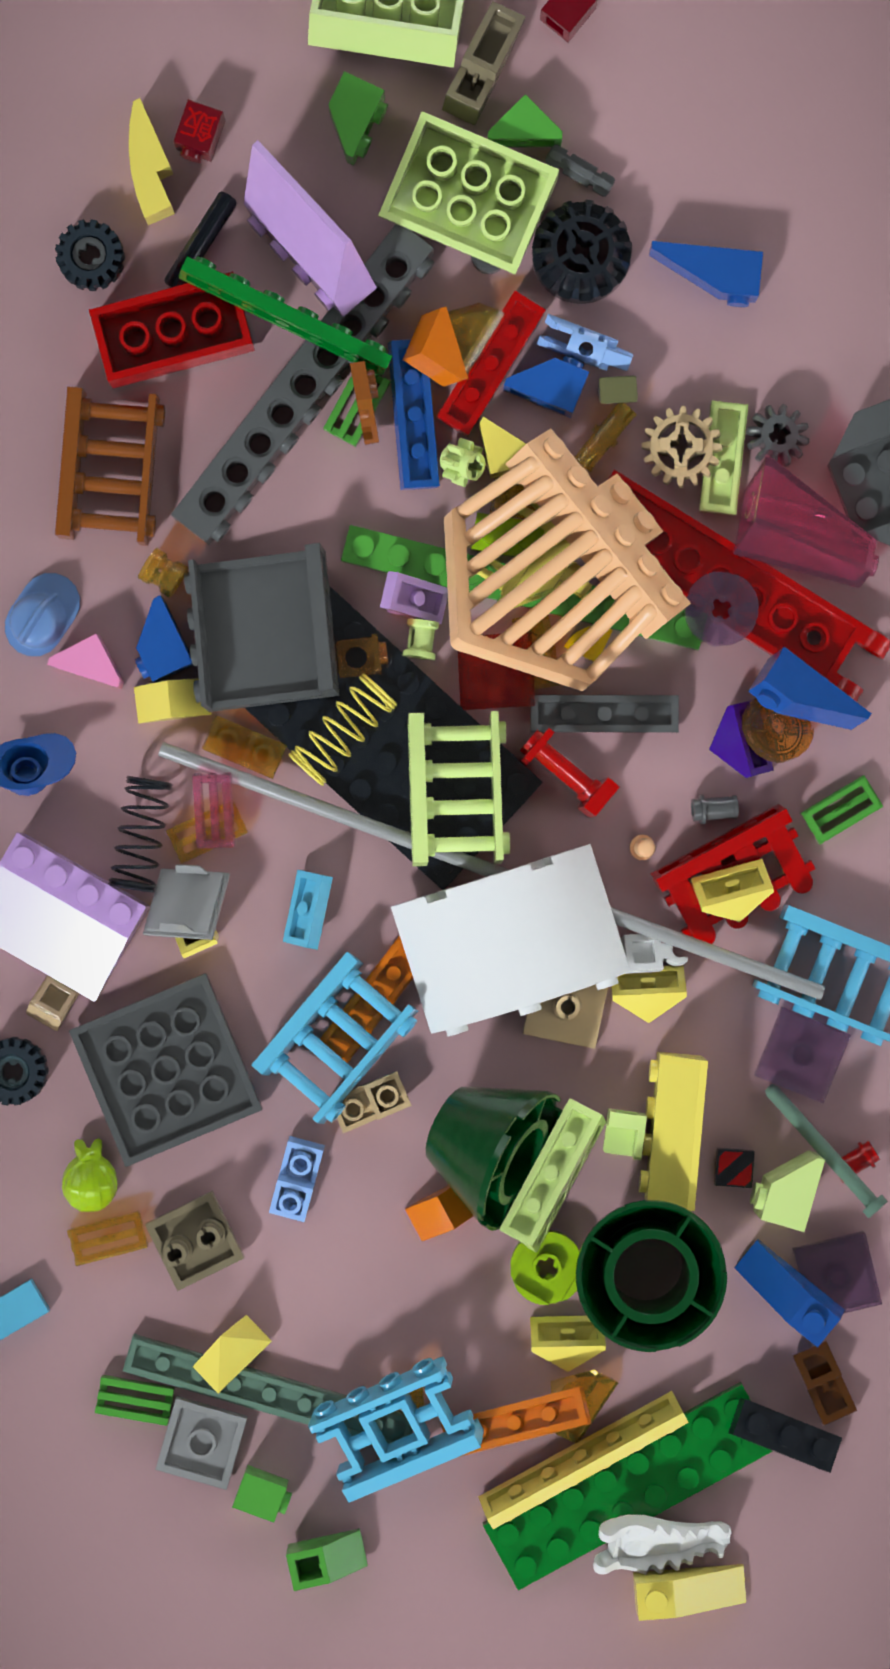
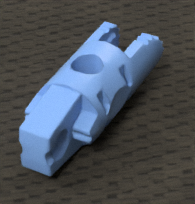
(601, 355)

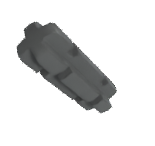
(580, 170)

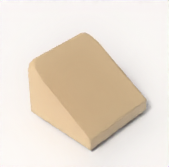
(52, 1003)

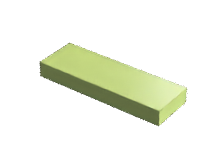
(721, 489)

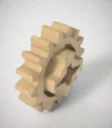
(664, 446)

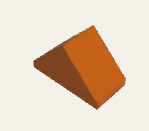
(436, 349)
(438, 1213)

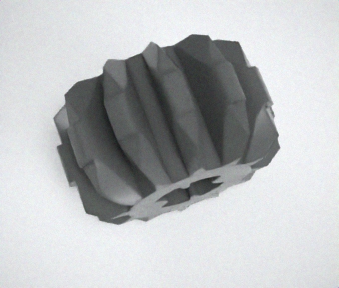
(765, 429)

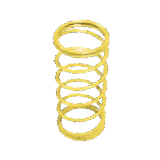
(302, 761)

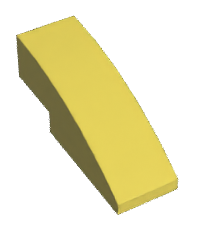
(148, 166)

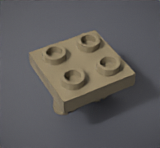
(195, 1240)

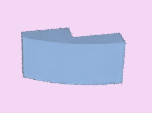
(296, 1178)

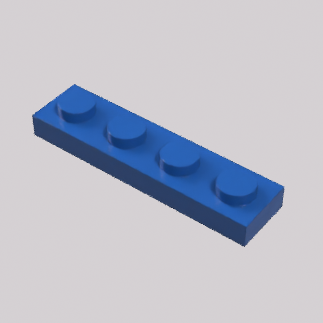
(413, 422)

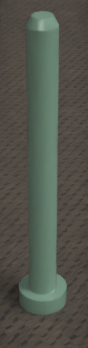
(826, 1151)

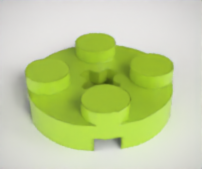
(551, 1287)

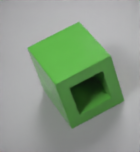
(262, 1494)

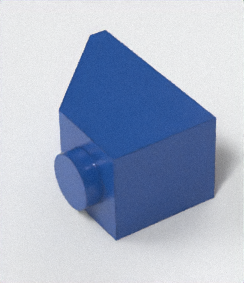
(550, 384)
(161, 644)

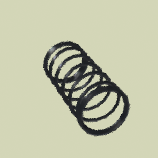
(133, 885)

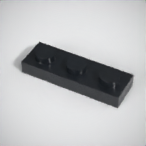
(785, 1435)

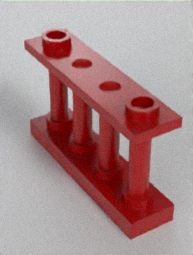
(591, 793)

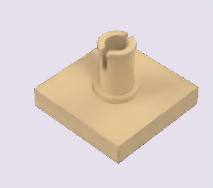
(569, 1018)

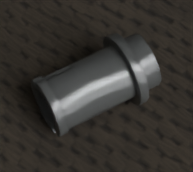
(714, 808)

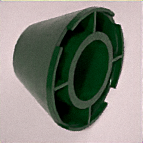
(488, 1144)
(662, 1321)

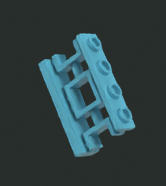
(408, 1454)

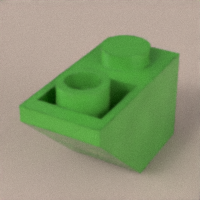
(353, 112)
(325, 1559)

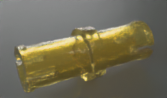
(604, 436)

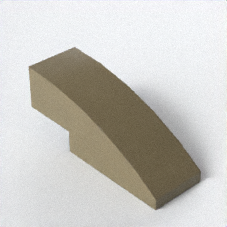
(483, 63)

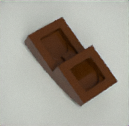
(824, 1383)

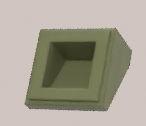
(617, 389)

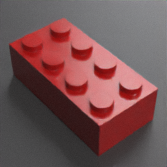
(167, 333)

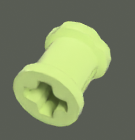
(421, 639)

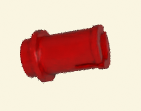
(861, 1157)

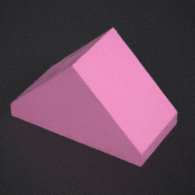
(89, 660)

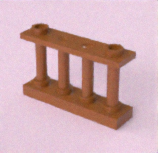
(75, 482)

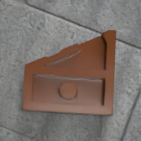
(365, 390)

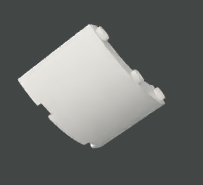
(511, 940)

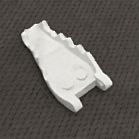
(652, 1543)

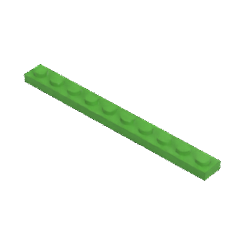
(428, 563)

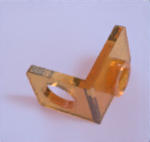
(375, 651)

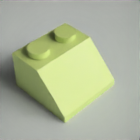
(788, 1191)

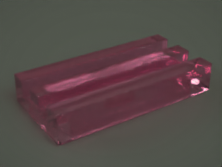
(213, 779)

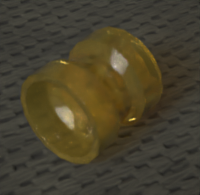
(163, 572)

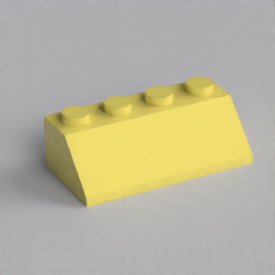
(675, 1128)

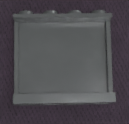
(262, 630)

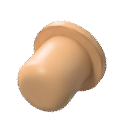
(642, 847)

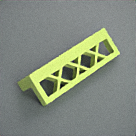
(553, 1174)

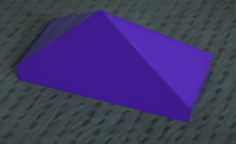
(732, 747)

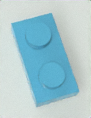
(307, 909)

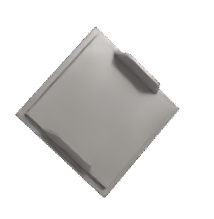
(186, 903)

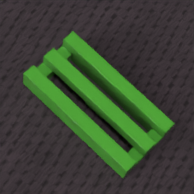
(342, 432)
(814, 825)
(103, 1395)

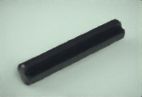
(203, 235)

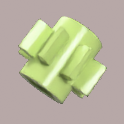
(462, 462)

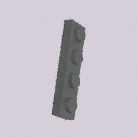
(605, 713)

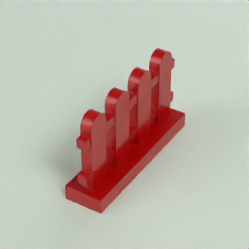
(738, 843)

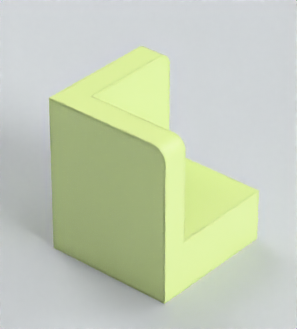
(625, 1133)

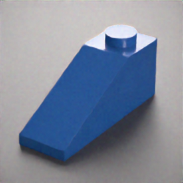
(719, 271)
(801, 692)
(790, 1293)

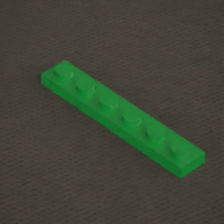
(272, 308)

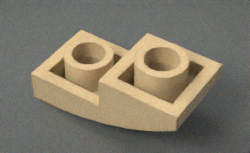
(373, 1102)

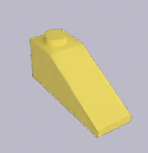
(688, 1591)

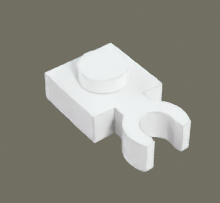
(648, 954)

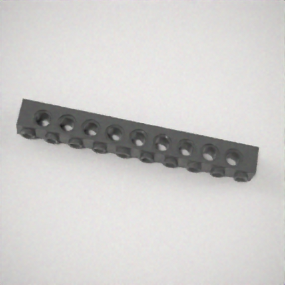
(191, 512)

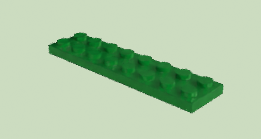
(635, 1485)

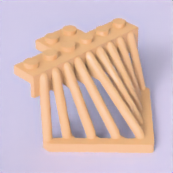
(603, 529)

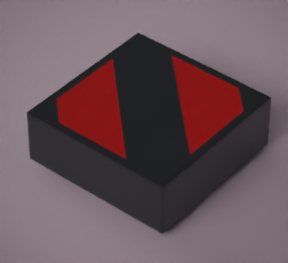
(734, 1167)

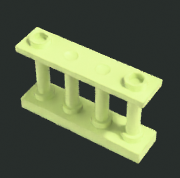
(426, 807)

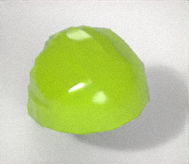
(89, 1179)

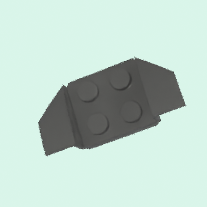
(863, 470)

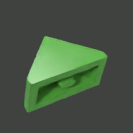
(525, 127)

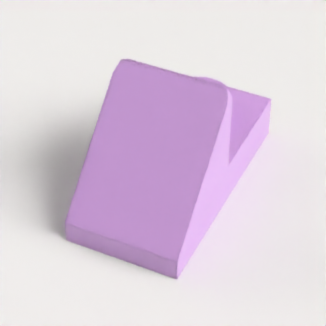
(414, 597)

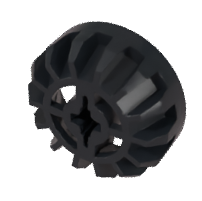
(597, 280)

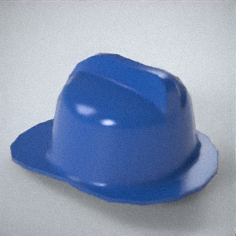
(35, 762)

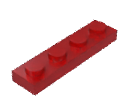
(474, 394)

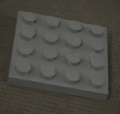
(166, 1070)

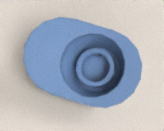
(42, 614)

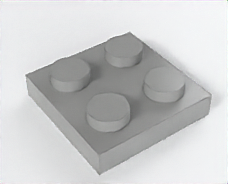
(201, 1442)

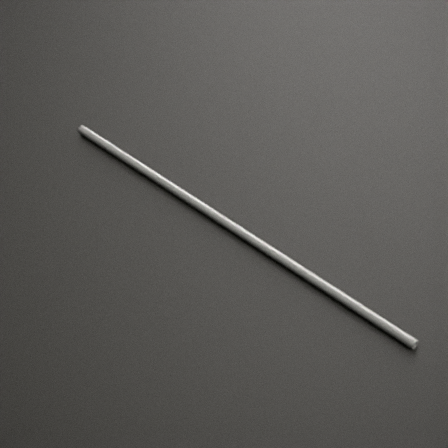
(485, 868)

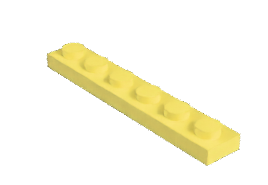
(582, 1459)

